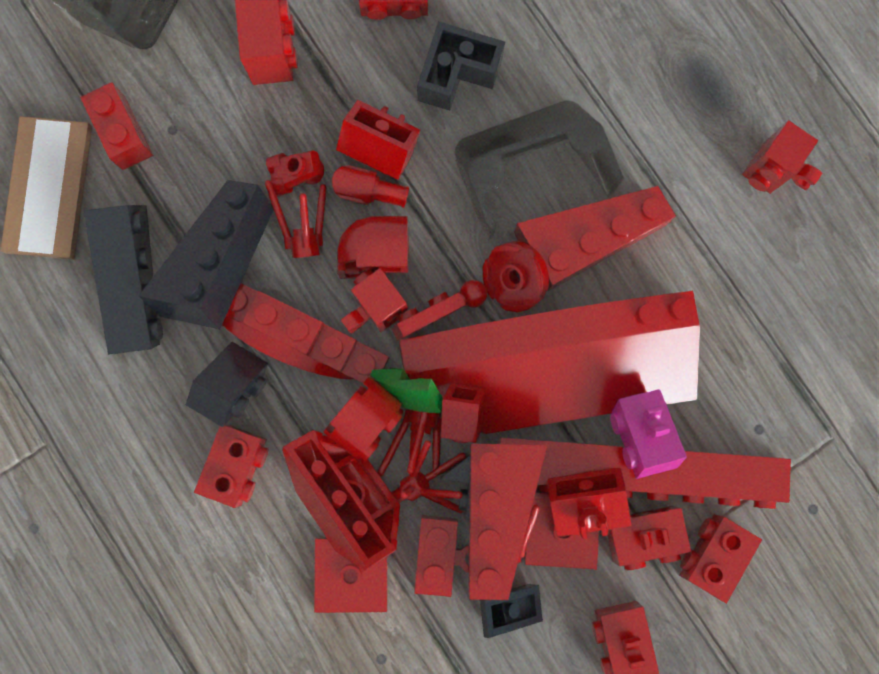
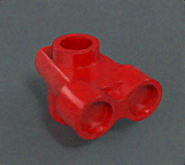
(294, 170)

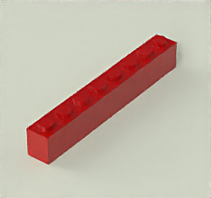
(699, 475)

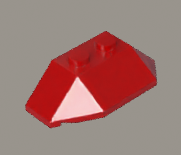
(344, 498)

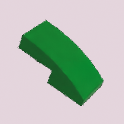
(414, 394)

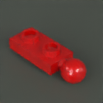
(472, 294)

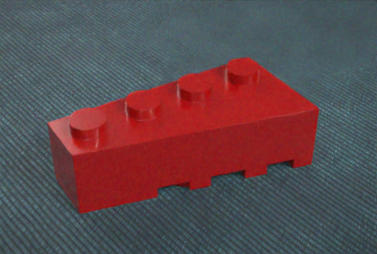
(593, 232)
(499, 510)

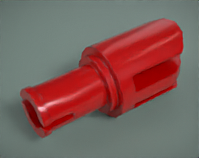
(364, 187)

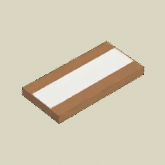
(46, 188)

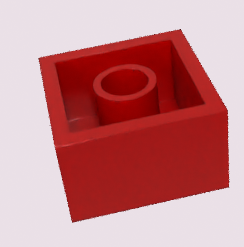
(266, 40)

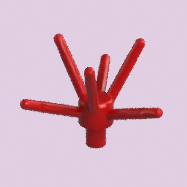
(417, 484)

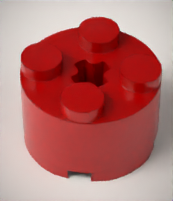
(364, 418)

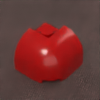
(373, 245)

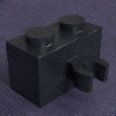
(227, 384)

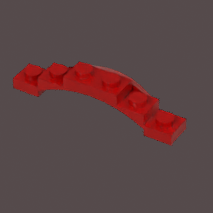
(298, 338)

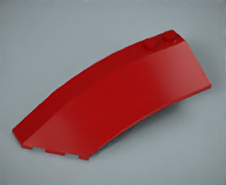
(566, 359)

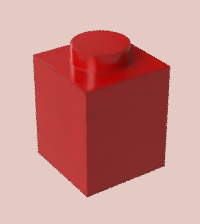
(462, 413)

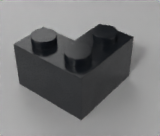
(457, 56)

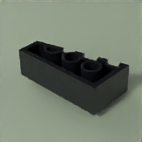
(212, 258)
(121, 271)

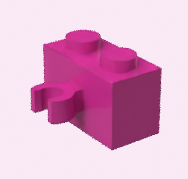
(647, 434)

